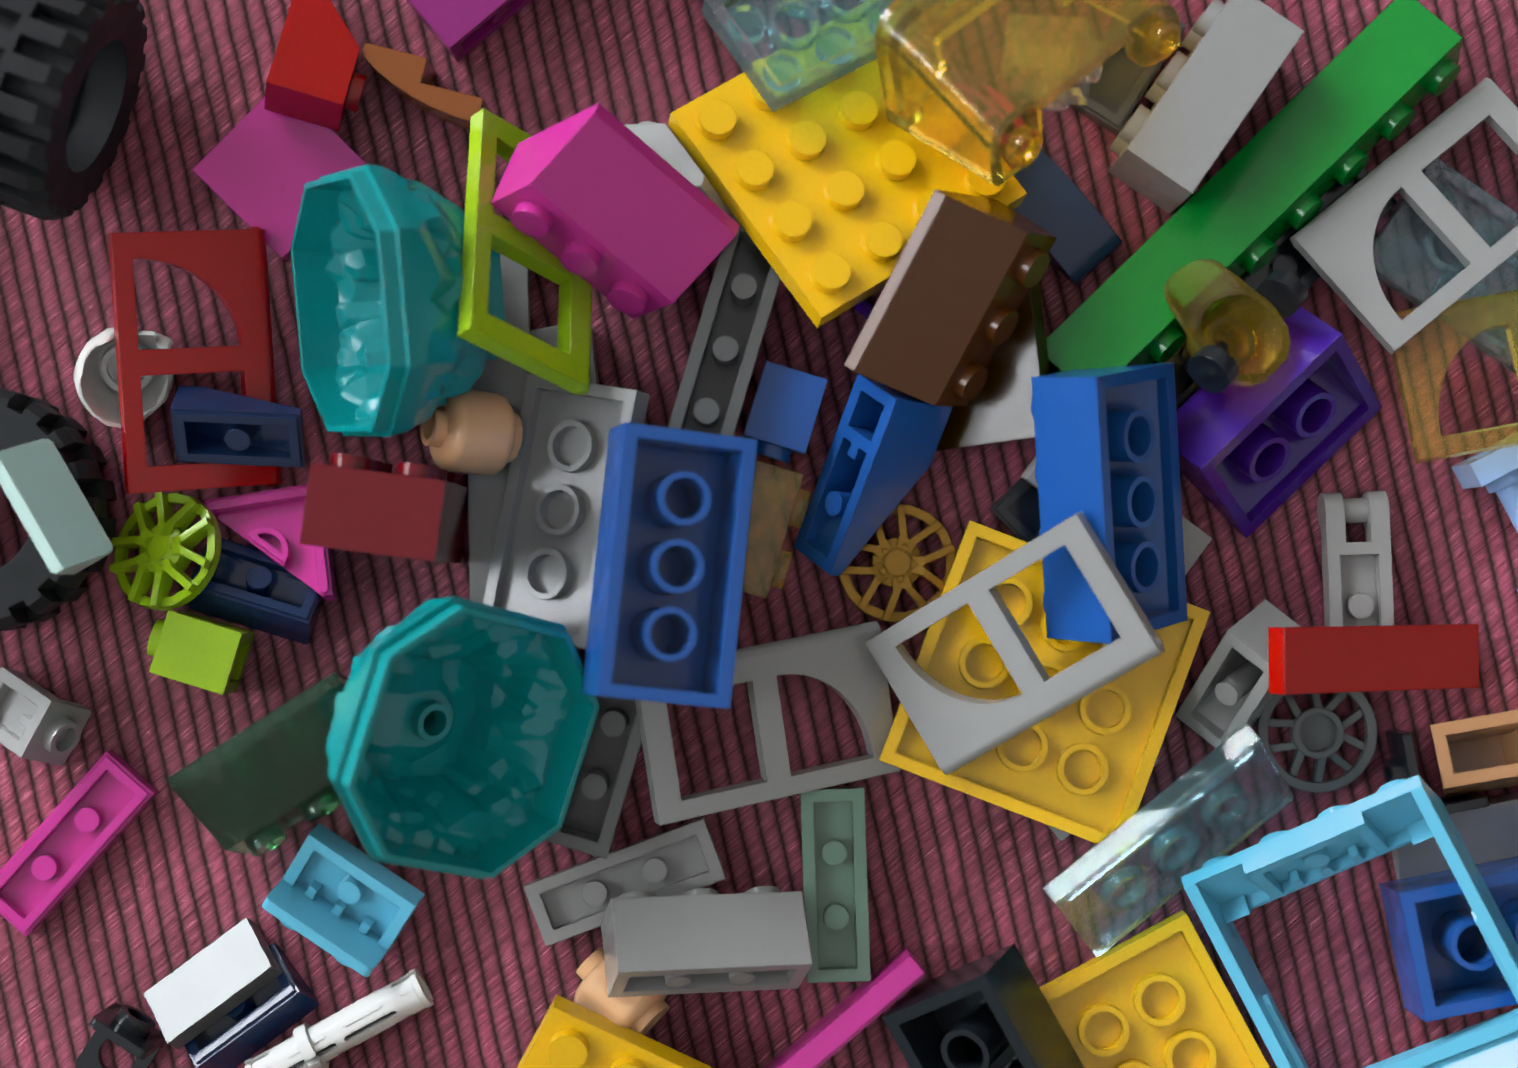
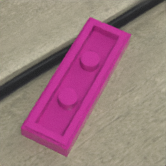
(71, 841)
(853, 1013)

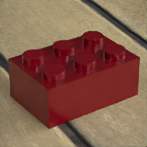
(370, 510)

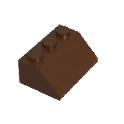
(951, 299)

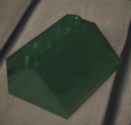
(266, 774)

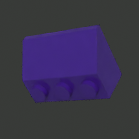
(1266, 440)

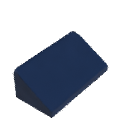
(258, 594)
(255, 1020)

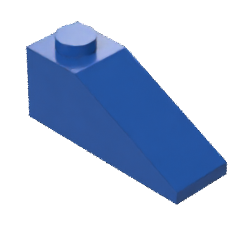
(870, 467)

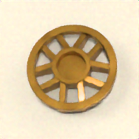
(898, 564)

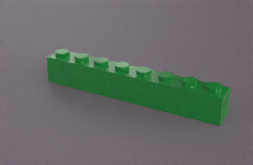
(1267, 186)

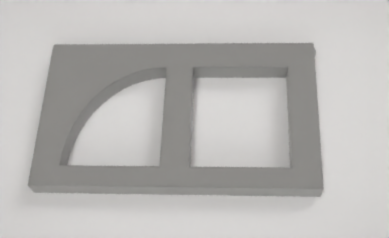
(1342, 235)
(830, 656)
(967, 727)

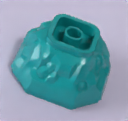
(381, 301)
(460, 737)

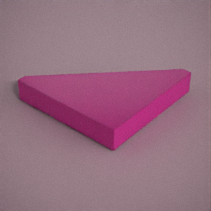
(273, 526)

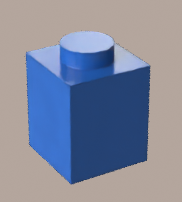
(784, 411)

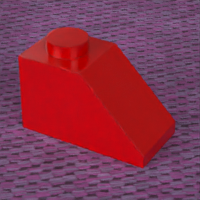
(315, 67)

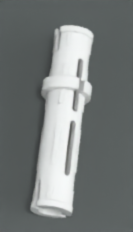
(349, 1027)

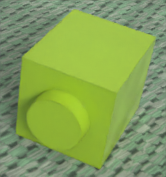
(199, 651)

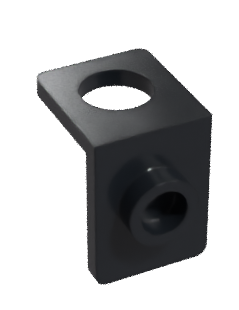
(1404, 766)
(128, 1029)

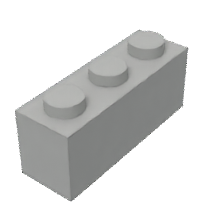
(705, 942)

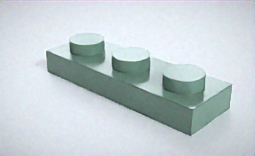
(836, 883)

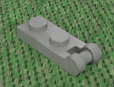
(1356, 573)

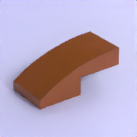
(413, 80)

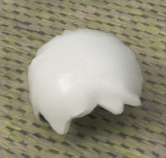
(98, 381)

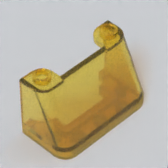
(983, 70)

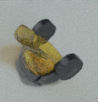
(1229, 327)

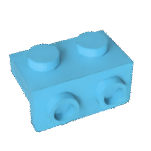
(343, 901)

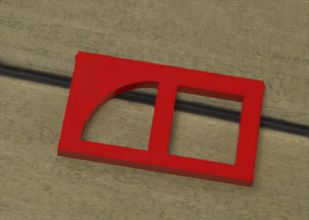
(237, 271)

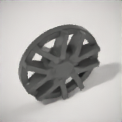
(1319, 735)

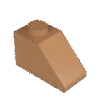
(1477, 753)

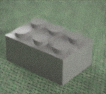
(1201, 99)

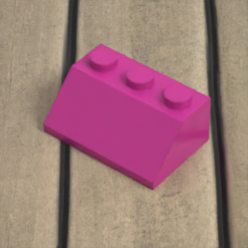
(612, 211)

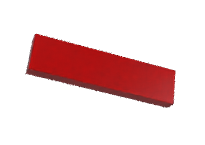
(1372, 658)

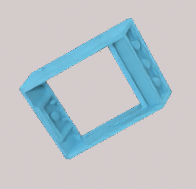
(1330, 844)

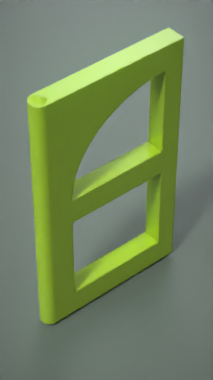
(484, 230)

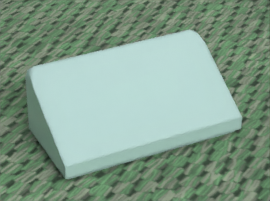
(52, 507)

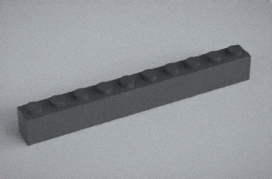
(707, 402)

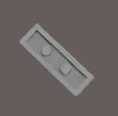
(663, 863)

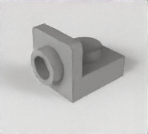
(36, 721)

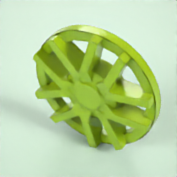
(166, 551)

